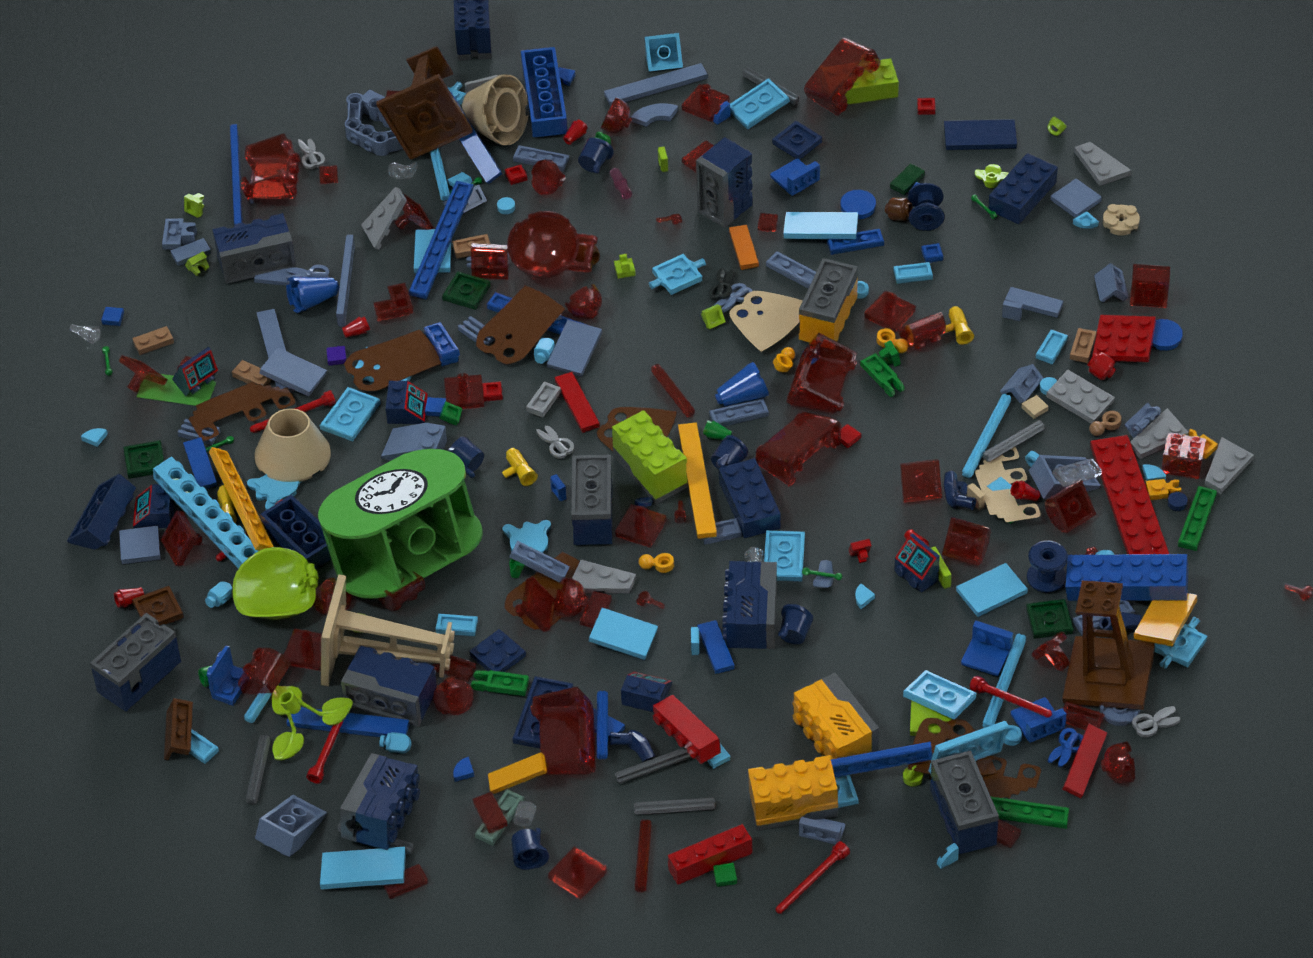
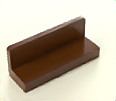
(178, 728)

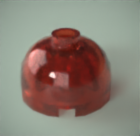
(617, 117)
(585, 303)
(570, 598)
(1118, 763)

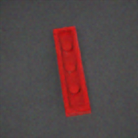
(577, 402)
(1084, 761)

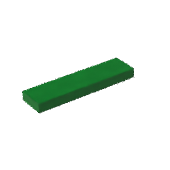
(1197, 518)
(1031, 812)

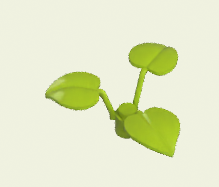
(288, 701)

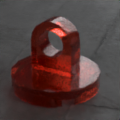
(546, 177)
(324, 596)
(1053, 652)
(453, 696)

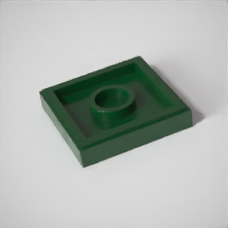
(466, 290)
(142, 458)
(1049, 618)

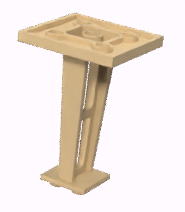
(338, 619)

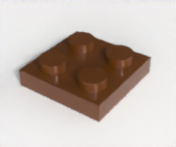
(160, 605)

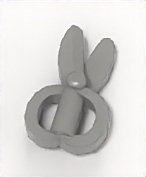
(311, 154)
(552, 438)
(1158, 721)

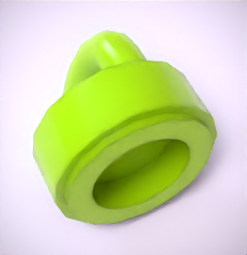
(1061, 126)
(911, 777)

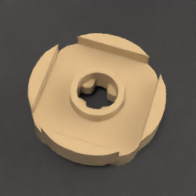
(1116, 212)

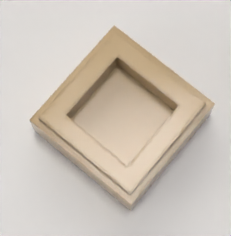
(1035, 407)
(974, 491)

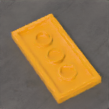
(1164, 620)

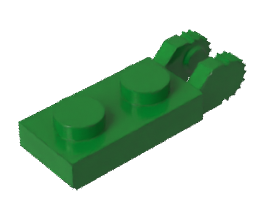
(882, 374)
(500, 682)

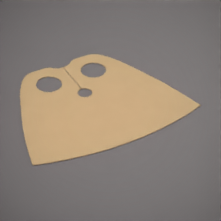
(778, 318)

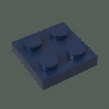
(797, 140)
(497, 652)

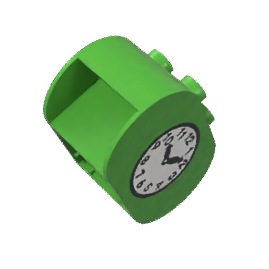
(399, 522)

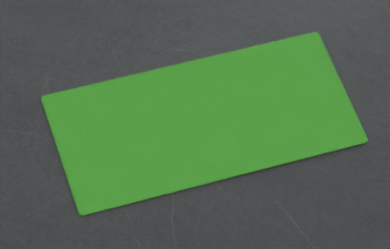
(171, 392)

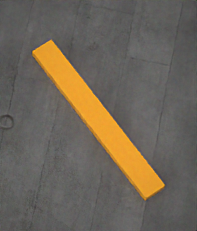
(697, 481)
(240, 499)

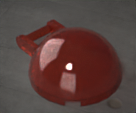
(548, 246)

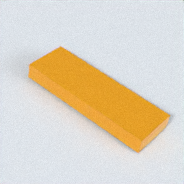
(517, 773)

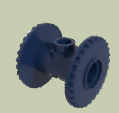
(926, 199)
(1047, 566)

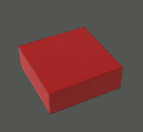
(926, 106)
(516, 174)
(492, 391)
(849, 435)

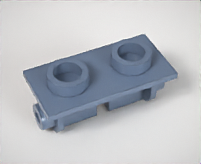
(1142, 419)

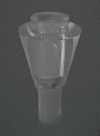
(89, 333)
(754, 554)

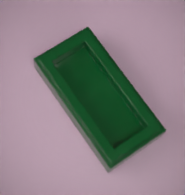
(907, 179)

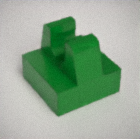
(890, 354)

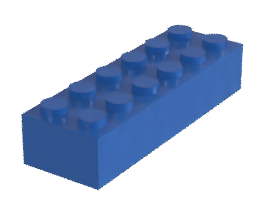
(544, 92)
(1141, 574)

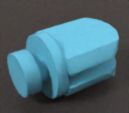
(543, 350)
(219, 594)
(396, 742)

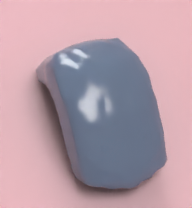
(822, 581)

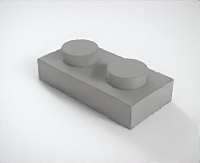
(543, 399)

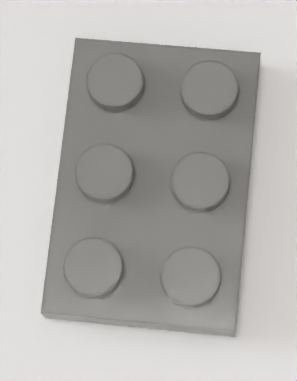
(1080, 396)

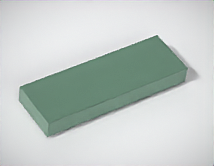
(508, 804)

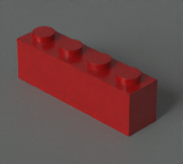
(686, 729)
(712, 851)

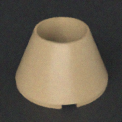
(498, 109)
(291, 447)

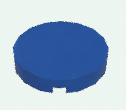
(860, 202)
(1167, 335)

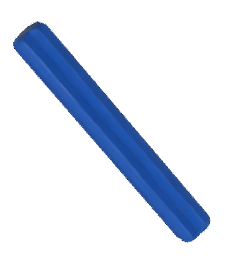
(602, 725)

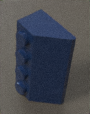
(102, 513)

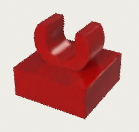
(860, 549)

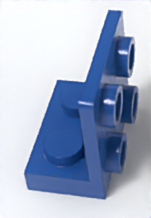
(796, 176)
(988, 648)
(224, 678)
(1037, 726)

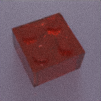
(1150, 285)

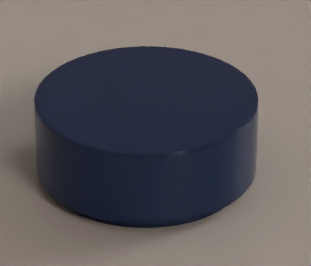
(1177, 501)

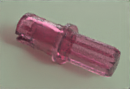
(620, 183)

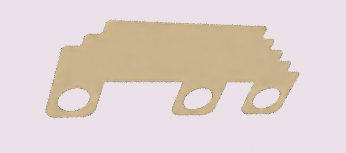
(1001, 501)

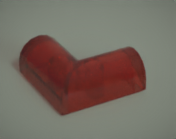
(396, 306)

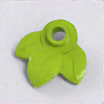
(991, 175)

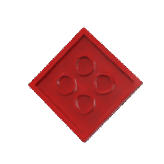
(1125, 337)

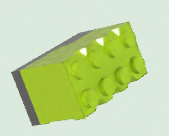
(649, 457)

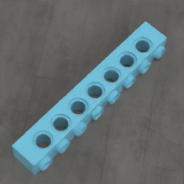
(176, 489)

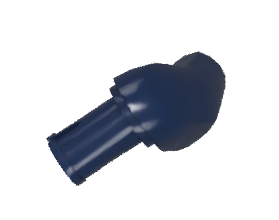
(953, 494)
(1130, 621)
(635, 741)

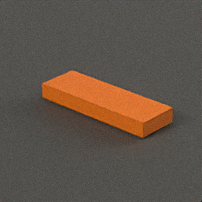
(743, 247)

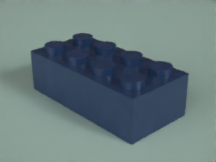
(1023, 188)
(749, 498)
(296, 530)

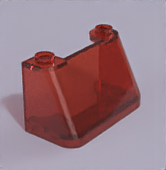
(820, 383)
(796, 443)
(566, 731)

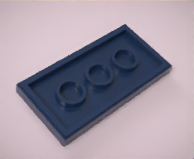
(980, 134)
(528, 727)

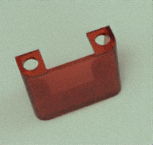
(839, 74)
(273, 169)

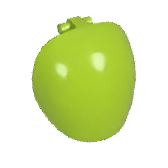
(275, 584)

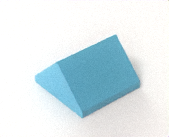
(663, 52)

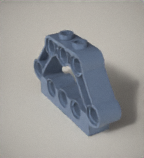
(365, 135)

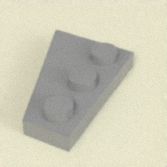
(1100, 164)
(380, 219)
(1155, 434)
(1227, 465)
(603, 578)

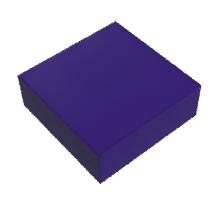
(336, 355)

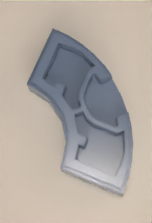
(654, 113)

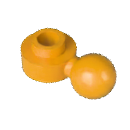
(886, 335)
(783, 361)
(663, 562)

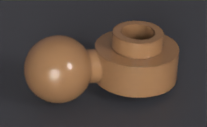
(1110, 420)

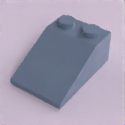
(414, 438)
(1044, 479)
(289, 825)

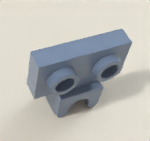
(178, 233)

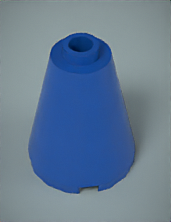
(310, 291)
(742, 387)

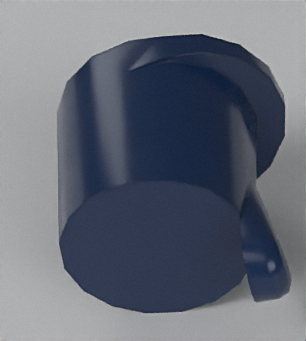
(595, 154)
(729, 452)
(468, 453)
(795, 623)
(527, 849)

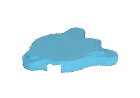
(272, 489)
(531, 535)

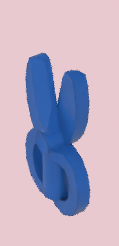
(1066, 748)

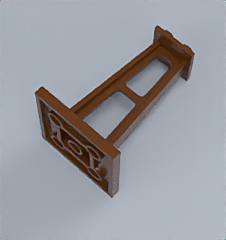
(425, 112)
(1106, 669)

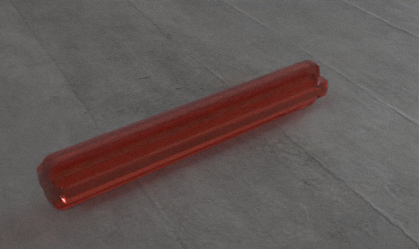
(673, 390)
(643, 856)

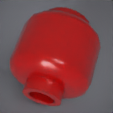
(1101, 366)

